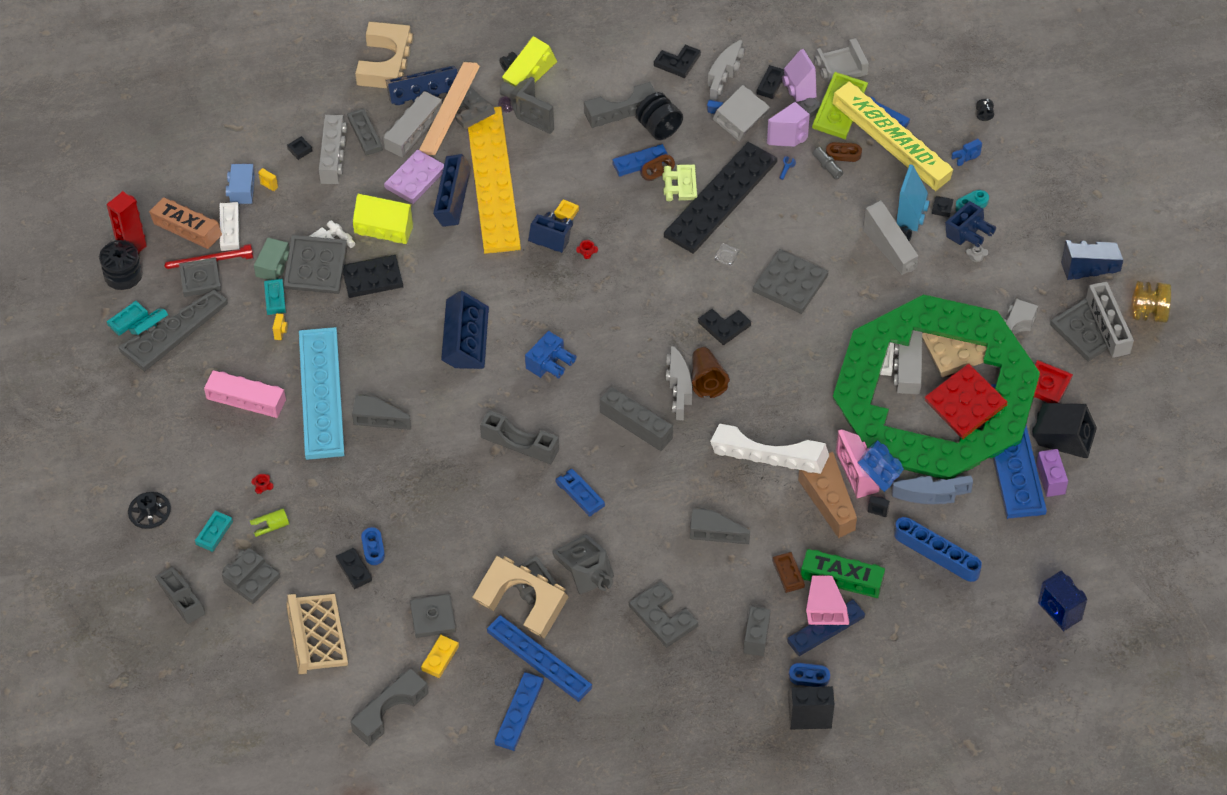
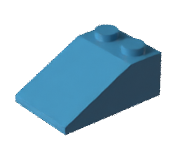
(912, 201)

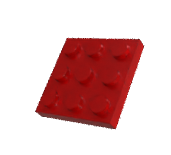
(965, 401)

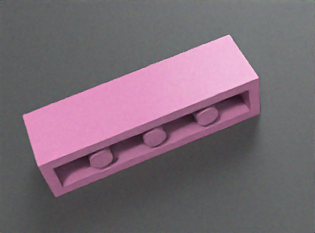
(245, 393)

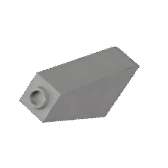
(889, 238)

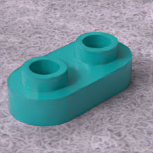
(977, 197)

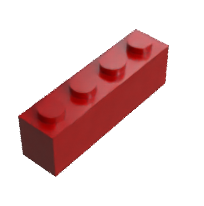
(126, 220)

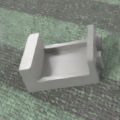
(846, 61)
(740, 112)

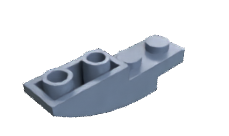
(926, 491)

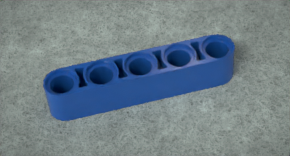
(943, 556)

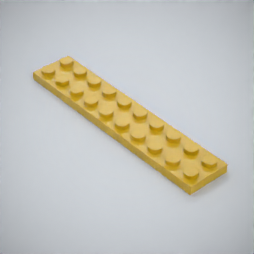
(494, 185)

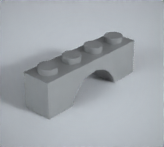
(1021, 317)

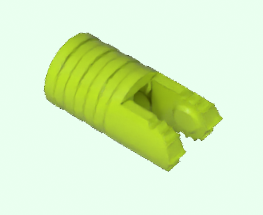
(274, 521)

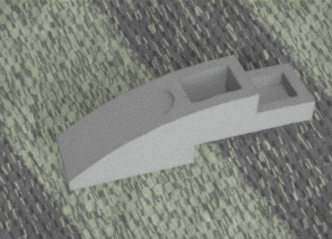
(724, 67)
(679, 381)

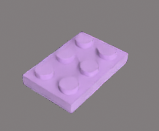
(414, 176)

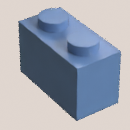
(241, 183)

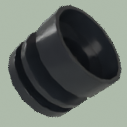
(659, 116)
(120, 265)

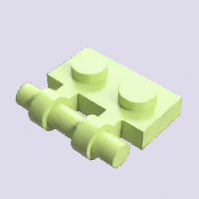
(685, 179)

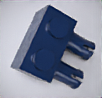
(966, 222)
(550, 232)

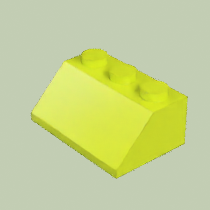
(382, 219)

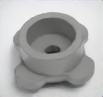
(977, 253)

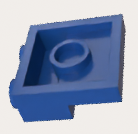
(880, 465)

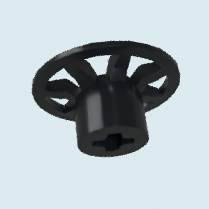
(149, 507)

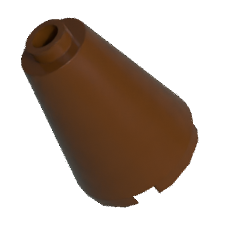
(708, 374)

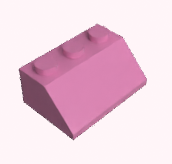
(849, 451)

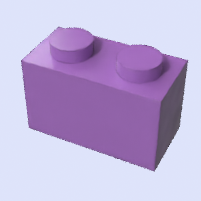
(1052, 473)

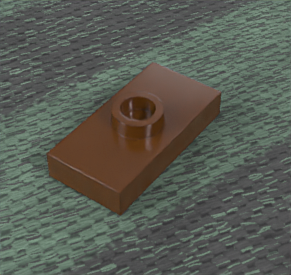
(788, 572)

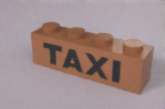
(185, 223)

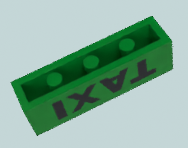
(847, 573)

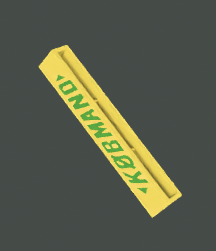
(892, 135)

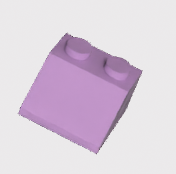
(800, 77)
(788, 126)

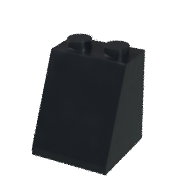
(1065, 428)
(811, 707)

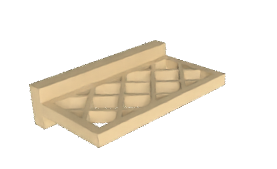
(300, 638)

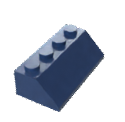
(465, 332)

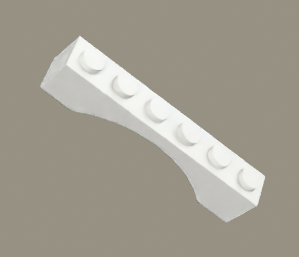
(805, 456)

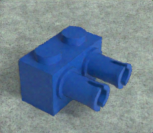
(545, 354)

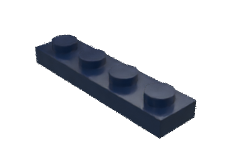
(816, 634)

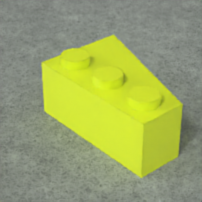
(531, 62)

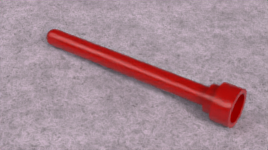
(244, 252)

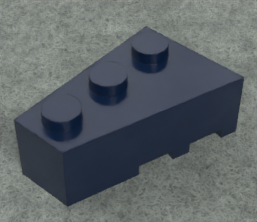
(1090, 259)

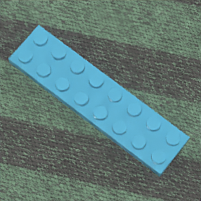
(321, 393)

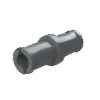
(827, 163)

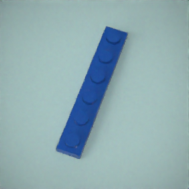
(539, 658)

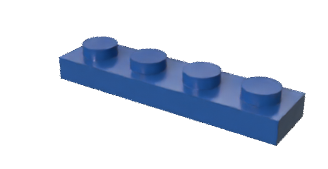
(519, 711)

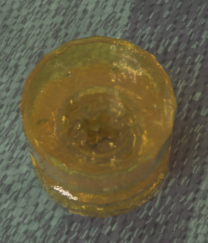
(1151, 301)

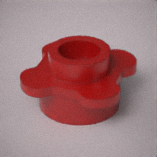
(587, 249)
(260, 479)

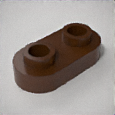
(844, 151)
(656, 167)

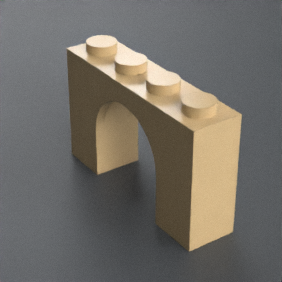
(387, 36)
(503, 575)

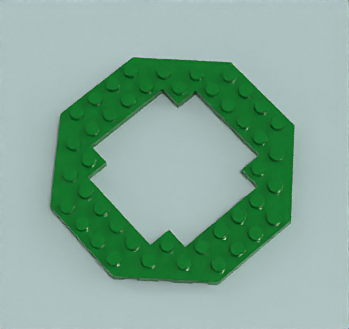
(954, 321)

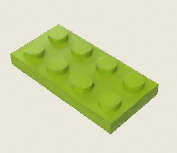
(829, 117)

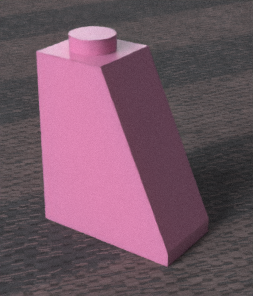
(825, 603)

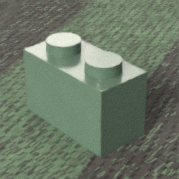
(272, 259)

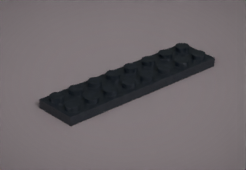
(720, 197)

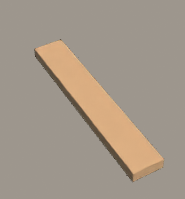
(449, 108)

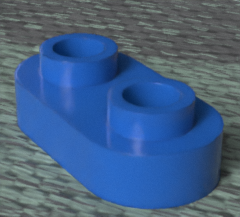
(373, 547)
(809, 675)

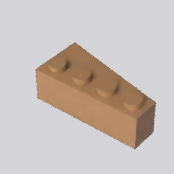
(830, 496)

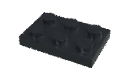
(372, 276)

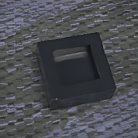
(299, 148)
(942, 206)
(878, 506)

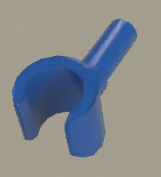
(787, 166)

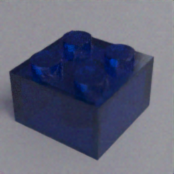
(1062, 600)

